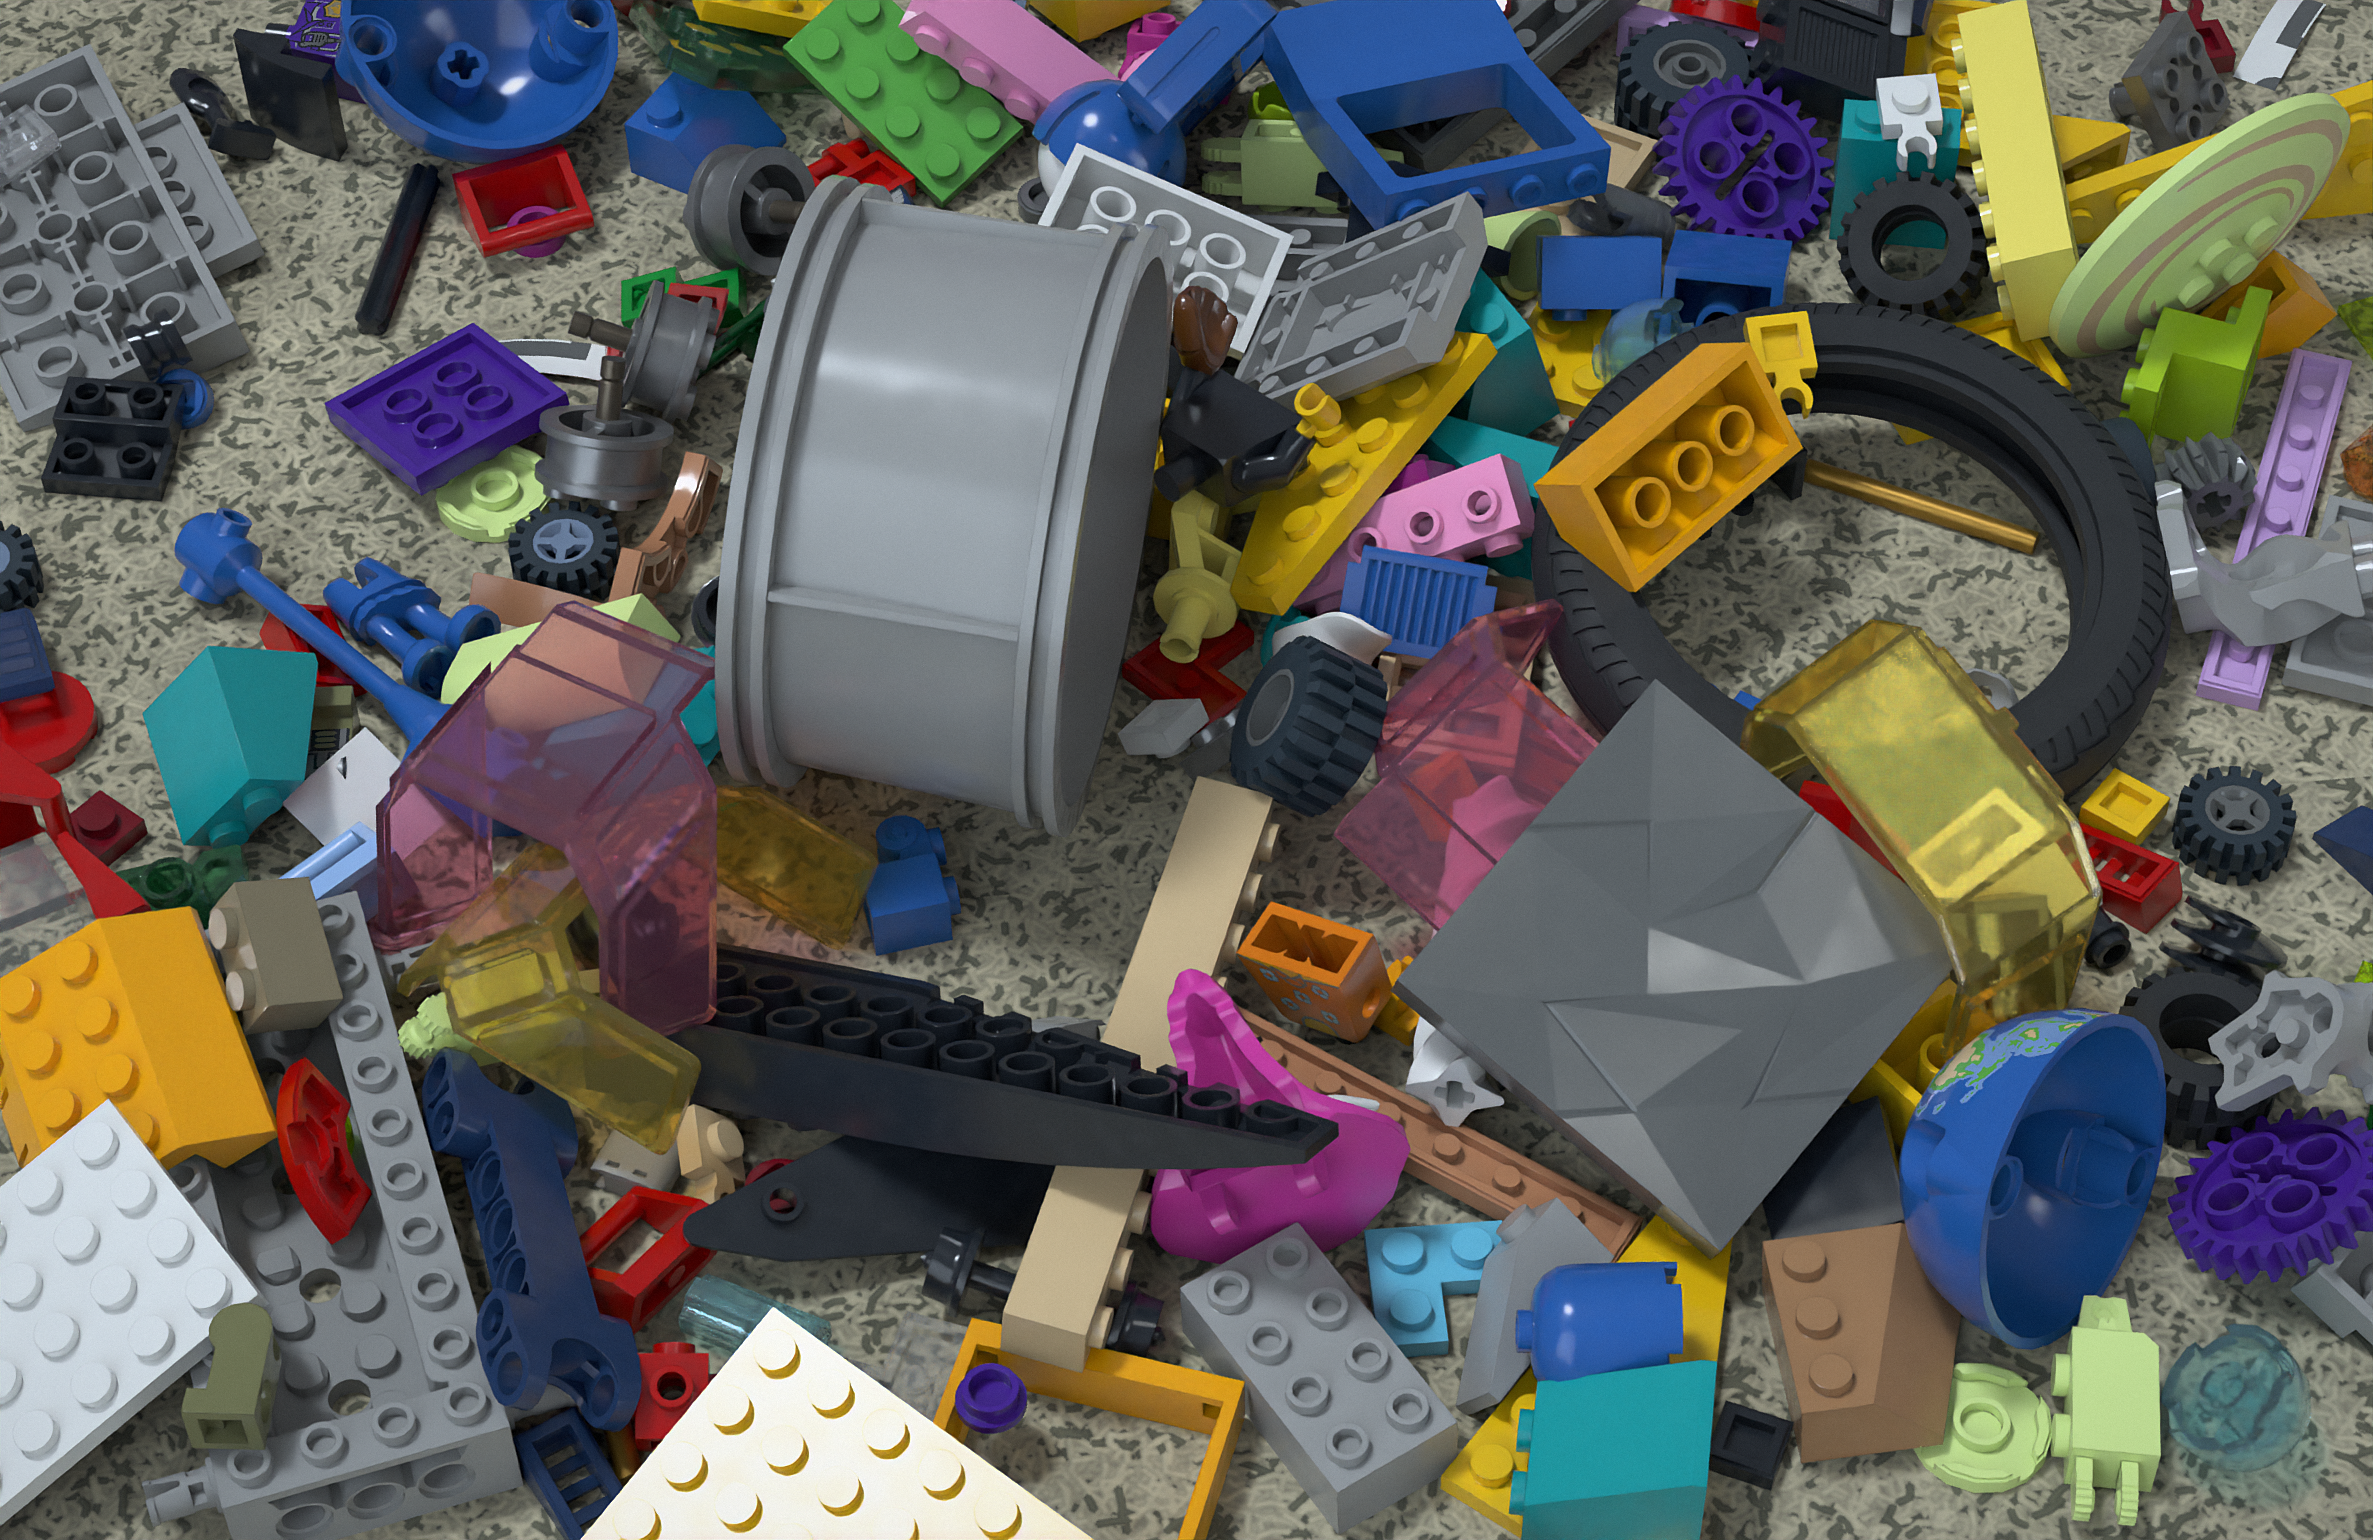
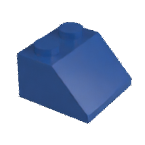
(687, 123)
(1596, 273)

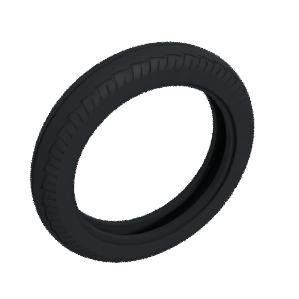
(1984, 405)

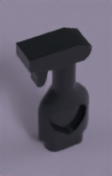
(210, 103)

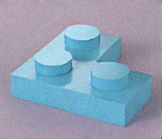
(1413, 1272)

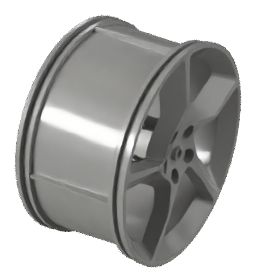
(942, 502)

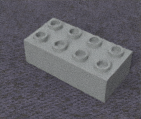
(1319, 1377)

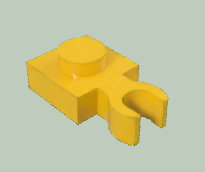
(1785, 353)

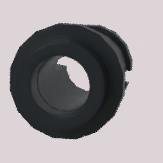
(2106, 937)

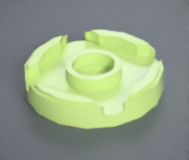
(498, 504)
(1975, 1449)

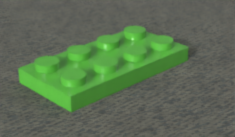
(902, 96)

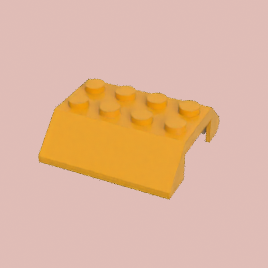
(133, 1019)

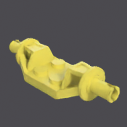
(1201, 569)

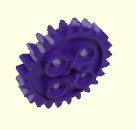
(1704, 130)
(2276, 1196)

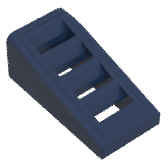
(22, 657)
(550, 1438)

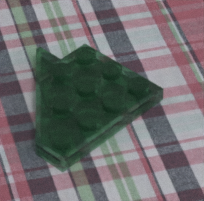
(717, 53)

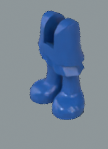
(393, 606)

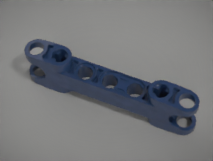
(542, 1307)

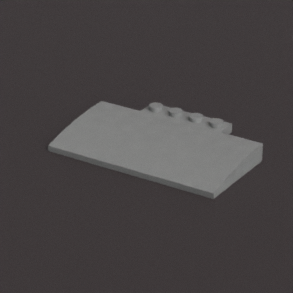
(109, 238)

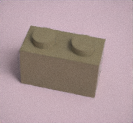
(275, 955)

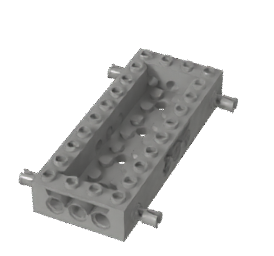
(391, 1331)

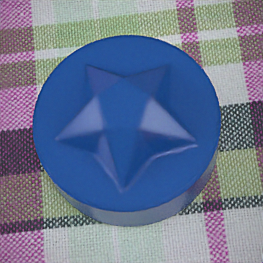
(199, 396)

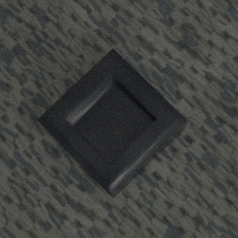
(1749, 1445)

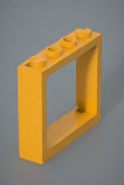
(1127, 1387)

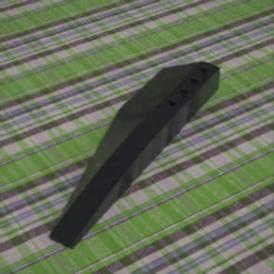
(935, 1075)

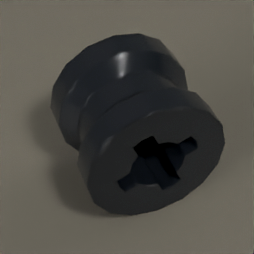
(157, 344)

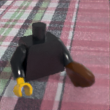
(1219, 429)

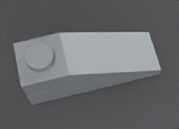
(1529, 1248)

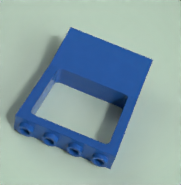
(1410, 62)

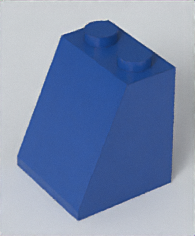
(1725, 274)

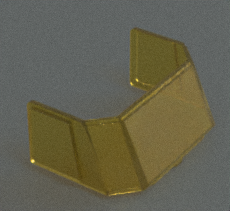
(1952, 810)

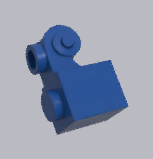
(908, 896)

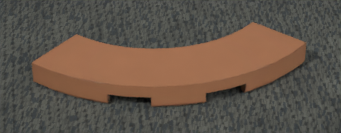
(662, 557)

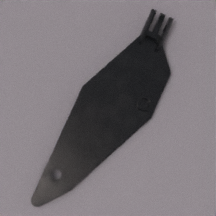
(874, 1201)

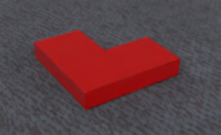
(1198, 679)

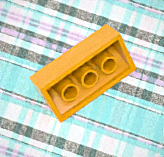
(1670, 463)

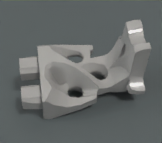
(2274, 591)
(2320, 1033)

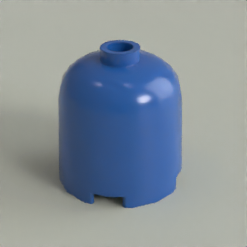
(1601, 1319)

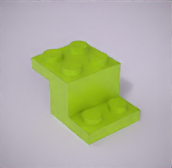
(2195, 371)

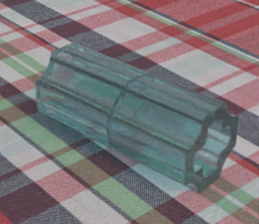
(729, 1313)

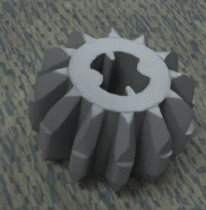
(2213, 478)

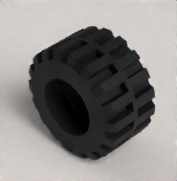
(1901, 203)
(2183, 1014)

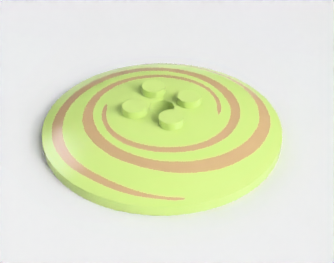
(2201, 225)

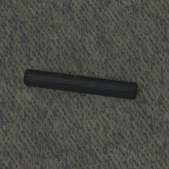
(397, 249)

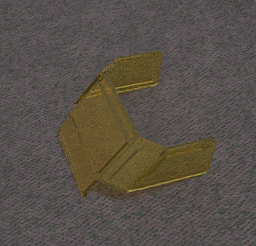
(521, 996)

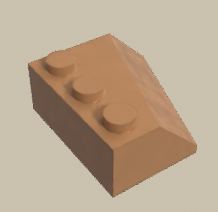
(1859, 1342)

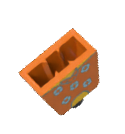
(1318, 971)

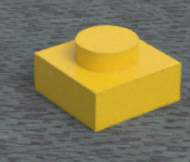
(2124, 808)

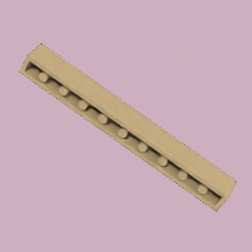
(1089, 1211)

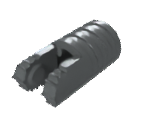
(1623, 214)

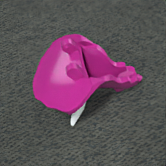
(1229, 1210)

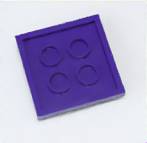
(445, 408)

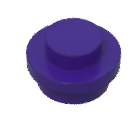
(991, 1399)

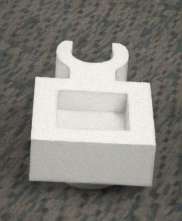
(1912, 112)

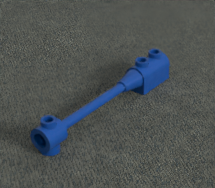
(225, 562)

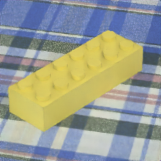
(2018, 162)

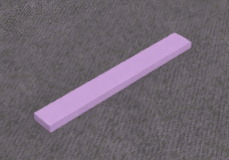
(2282, 506)

